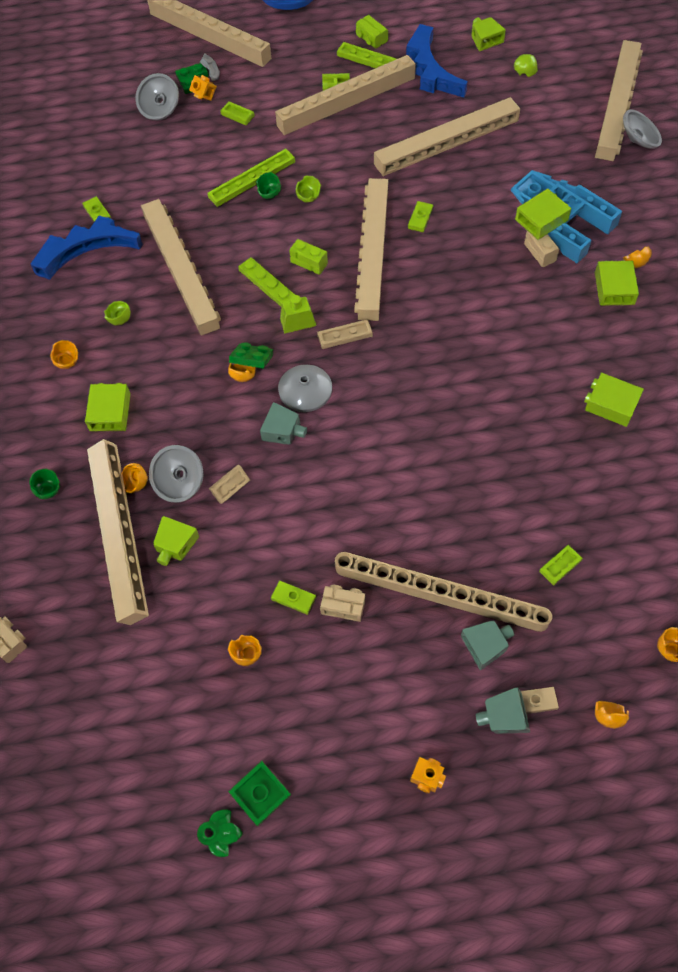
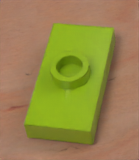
(237, 113)
(95, 208)
(420, 216)
(560, 565)
(293, 597)

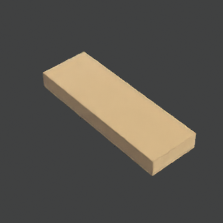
(345, 334)

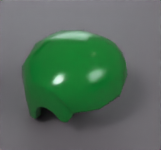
(268, 185)
(44, 483)

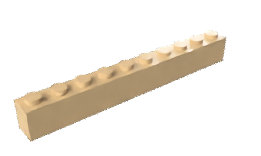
(212, 30)
(345, 95)
(618, 102)
(446, 136)
(372, 250)
(180, 267)
(117, 533)

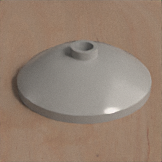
(152, 91)
(641, 129)
(305, 395)
(165, 473)

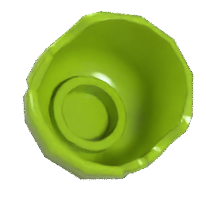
(526, 64)
(308, 189)
(117, 313)

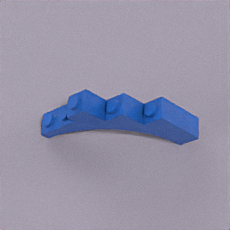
(432, 74)
(81, 240)

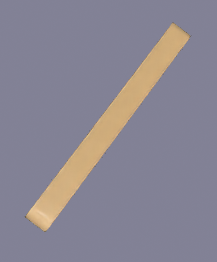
(449, 598)

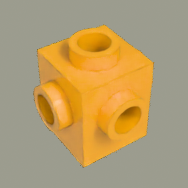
(202, 87)
(424, 782)

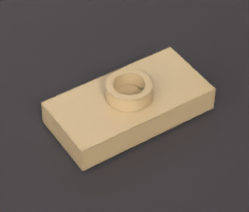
(229, 484)
(540, 700)

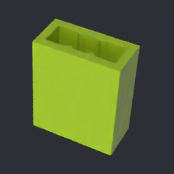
(543, 214)
(616, 283)
(613, 399)
(107, 407)

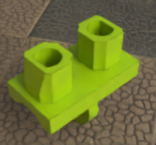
(331, 80)

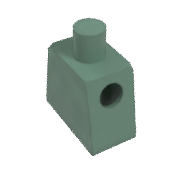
(281, 425)
(486, 642)
(505, 713)

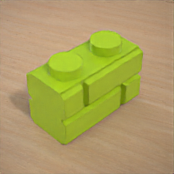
(371, 31)
(308, 256)

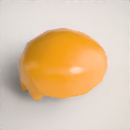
(639, 257)
(64, 354)
(241, 372)
(134, 477)
(668, 644)
(245, 650)
(611, 714)

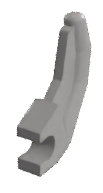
(213, 69)

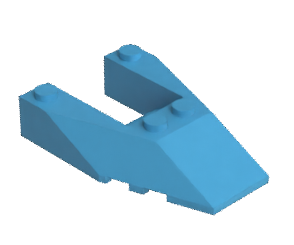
(582, 203)

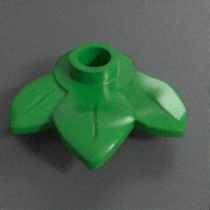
(223, 833)

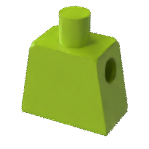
(487, 33)
(296, 314)
(174, 540)

